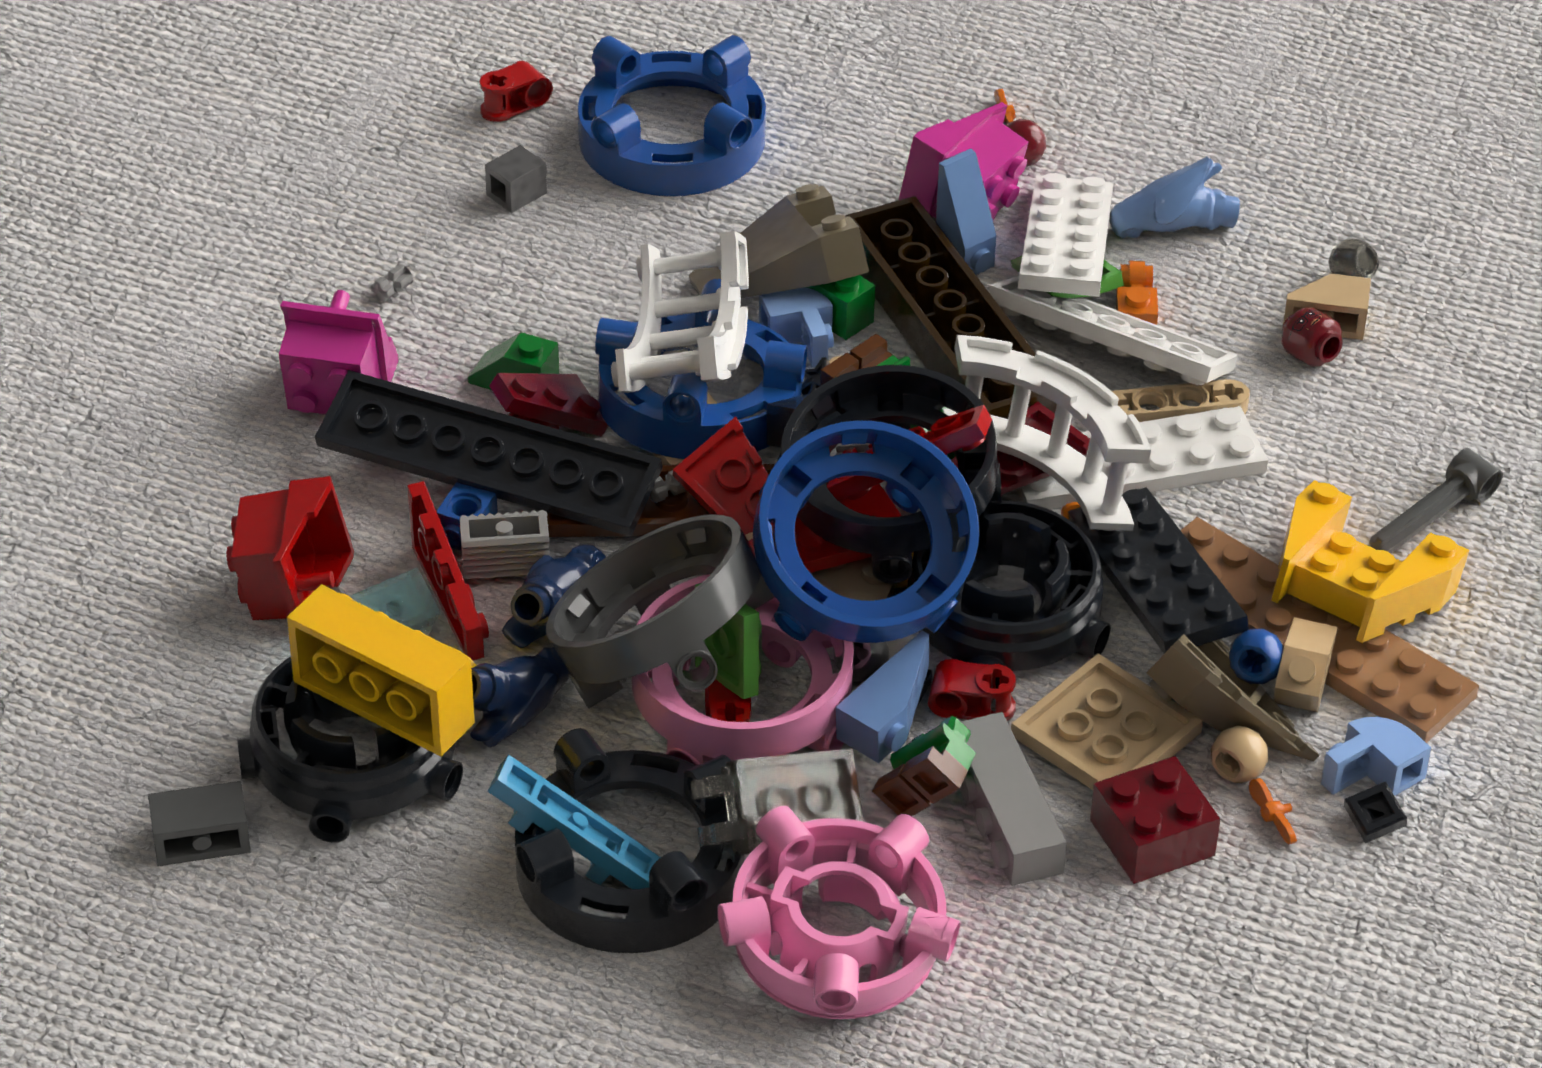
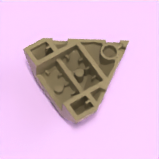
(1209, 689)

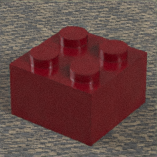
(1154, 819)

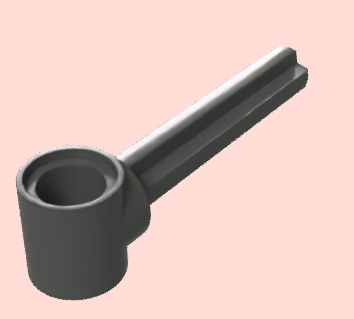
(1466, 479)

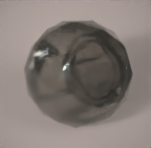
(1354, 258)

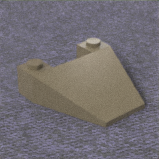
(797, 246)

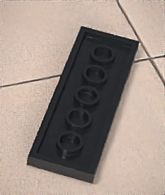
(1164, 576)

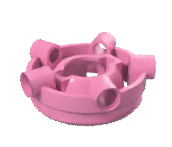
(854, 866)

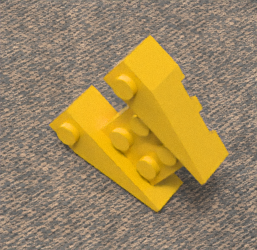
(1355, 579)

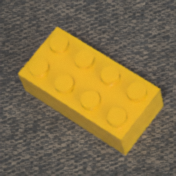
(381, 669)

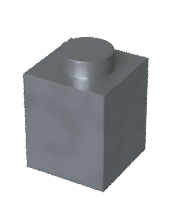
(516, 178)

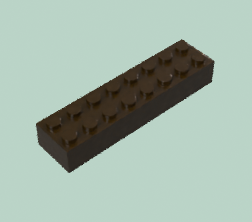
(934, 294)

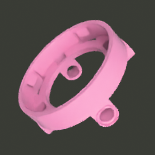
(703, 738)

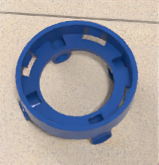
(614, 140)
(681, 424)
(916, 479)

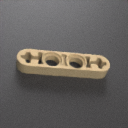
(1170, 396)

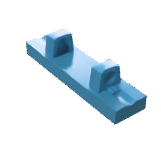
(587, 833)

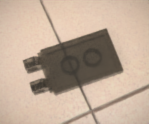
(808, 783)

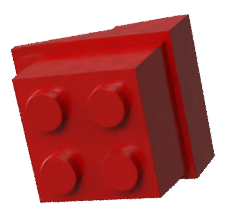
(288, 546)

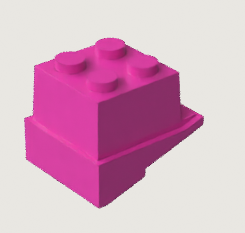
(997, 150)
(327, 343)

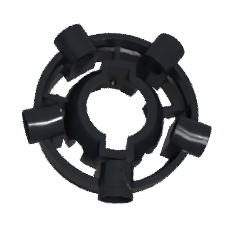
(1002, 625)
(325, 772)

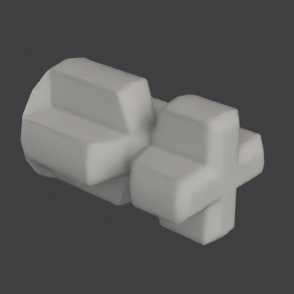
(393, 282)
(662, 487)

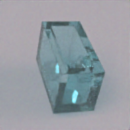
(403, 600)

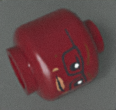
(1312, 337)

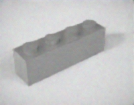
(1011, 804)

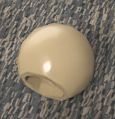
(1239, 754)

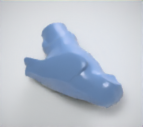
(1176, 204)

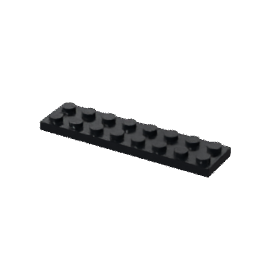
(489, 452)

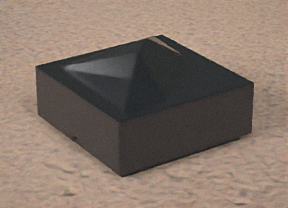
(1375, 812)

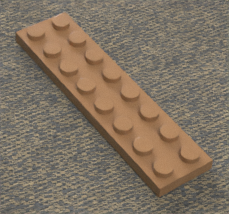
(1379, 674)

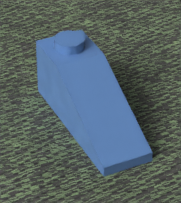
(965, 211)
(882, 708)

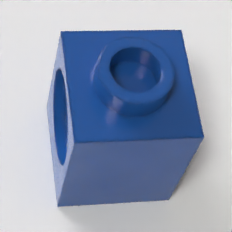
(464, 501)

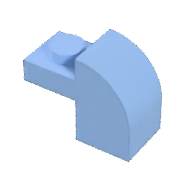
(800, 317)
(1377, 750)

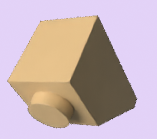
(1338, 297)
(1305, 664)

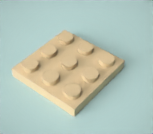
(1104, 724)

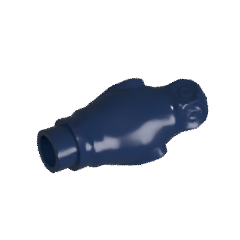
(542, 590)
(514, 693)

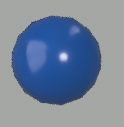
(1256, 656)

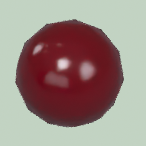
(1034, 135)

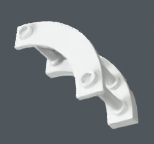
(718, 345)
(1076, 393)

